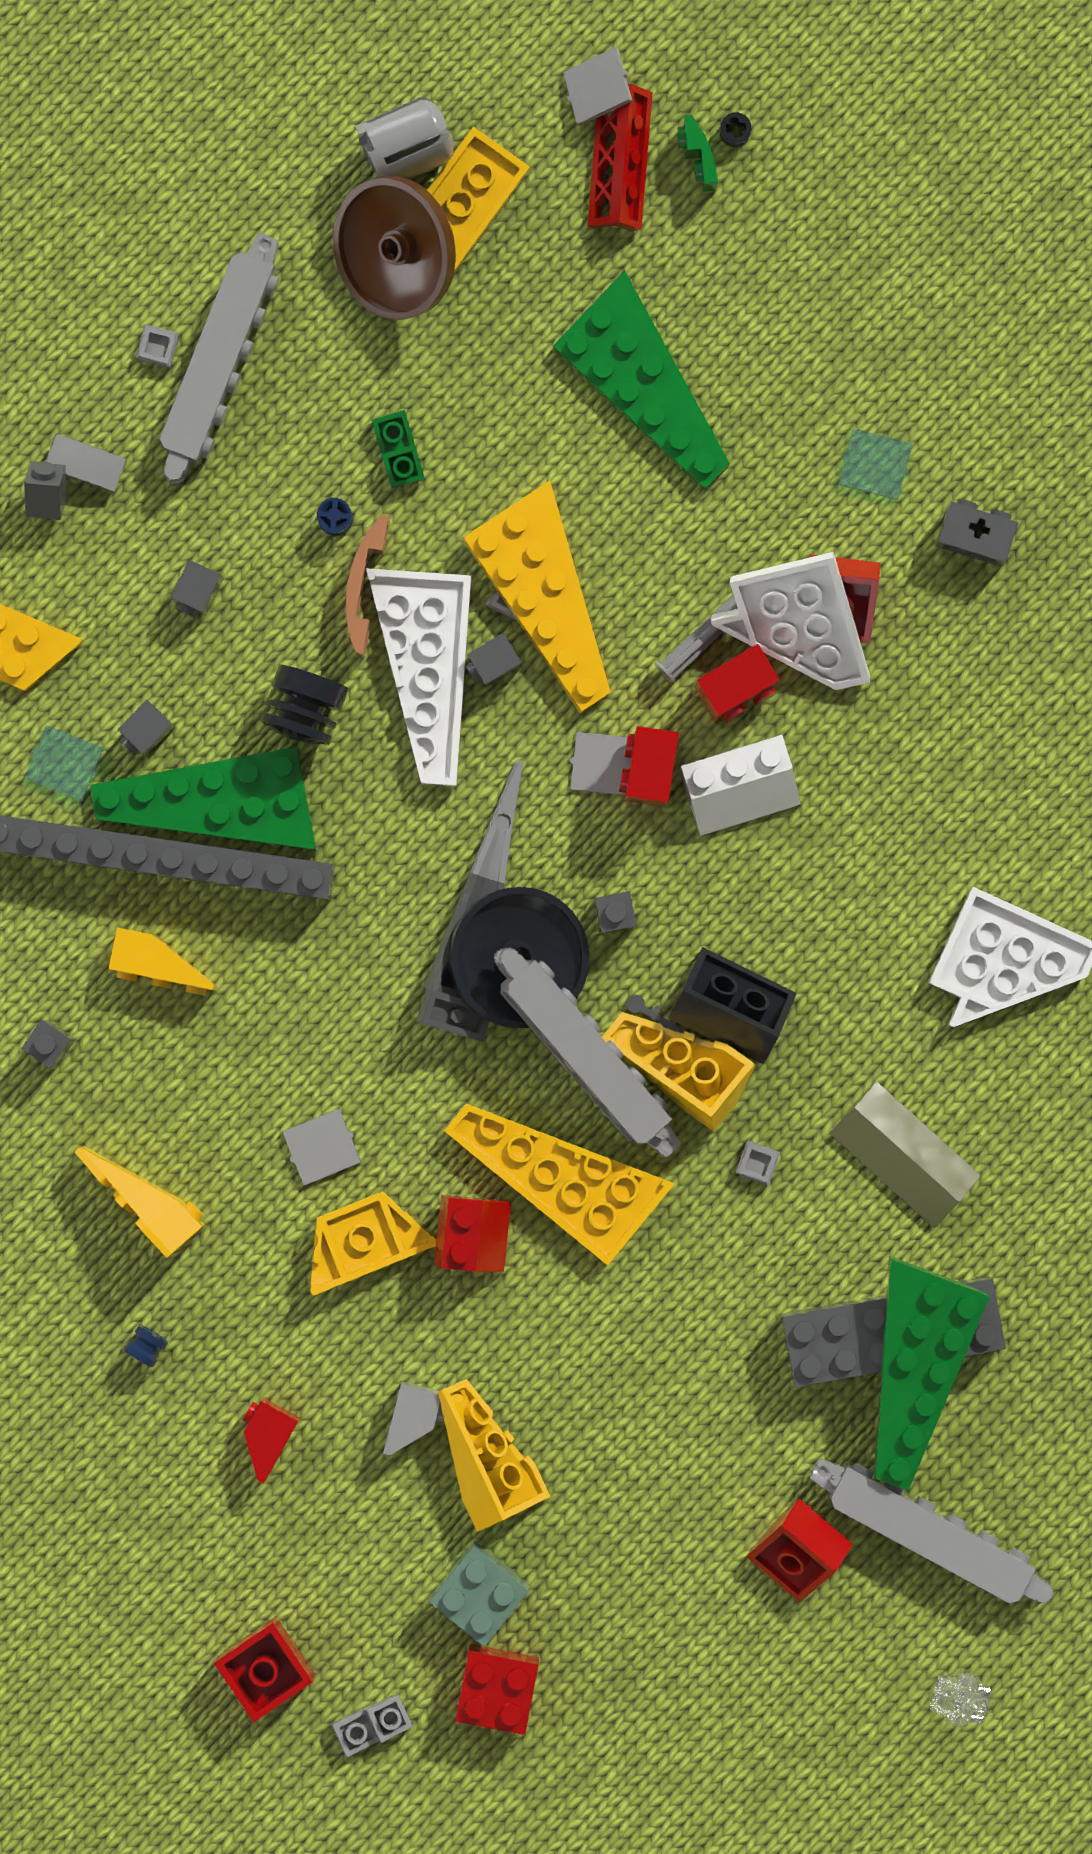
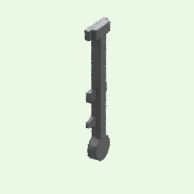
(636, 1004)

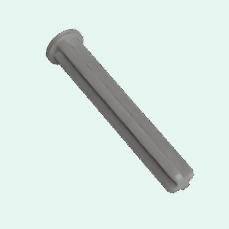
(693, 645)

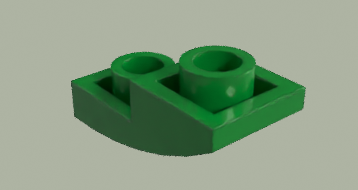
(696, 146)
(398, 448)

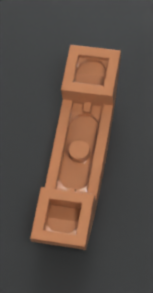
(374, 543)

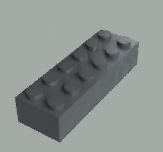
(848, 1336)

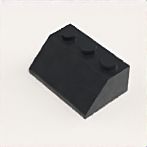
(733, 1005)

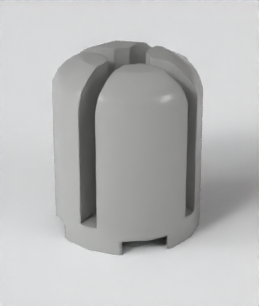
(406, 140)

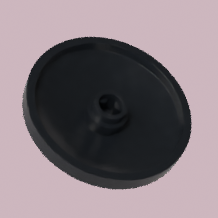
(521, 920)

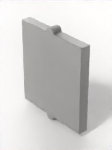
(597, 86)
(598, 763)
(321, 1147)

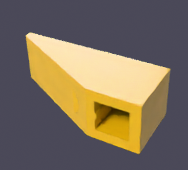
(149, 956)

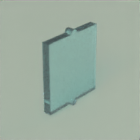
(875, 464)
(64, 763)

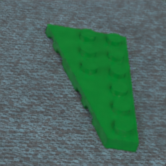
(922, 1352)

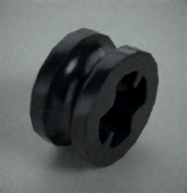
(742, 121)

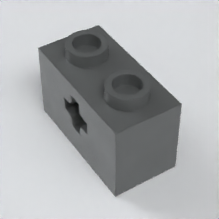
(958, 538)

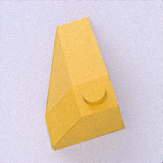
(691, 1071)
(161, 1215)
(489, 1468)

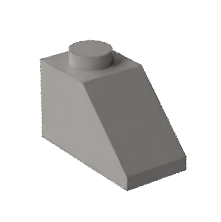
(413, 1416)

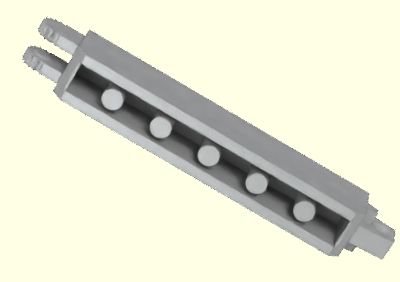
(218, 356)
(585, 1053)
(929, 1533)

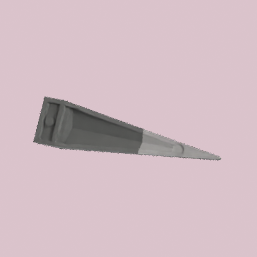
(441, 1002)

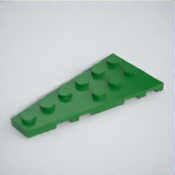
(632, 368)
(232, 798)

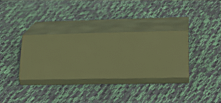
(905, 1154)

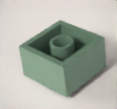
(479, 1593)

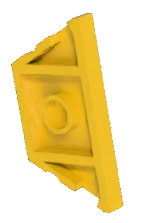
(30, 648)
(363, 1240)

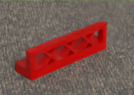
(629, 163)

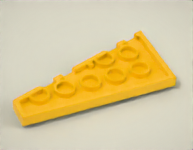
(536, 577)
(576, 1188)

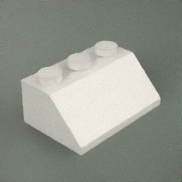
(740, 785)

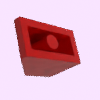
(267, 1434)

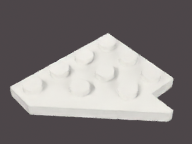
(799, 618)
(1005, 957)

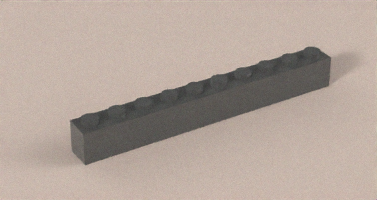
(166, 858)

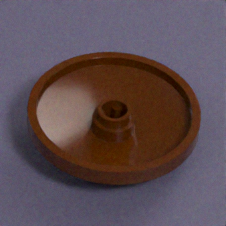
(394, 247)

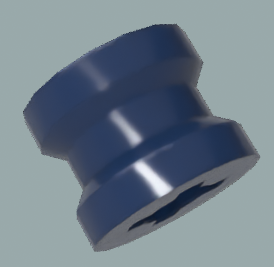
(334, 510)
(146, 1345)

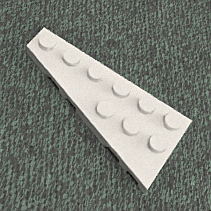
(426, 644)

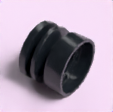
(304, 705)

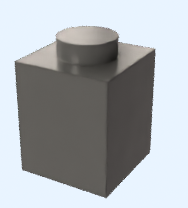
(45, 490)
(196, 589)
(493, 661)
(145, 729)
(615, 912)
(48, 1043)

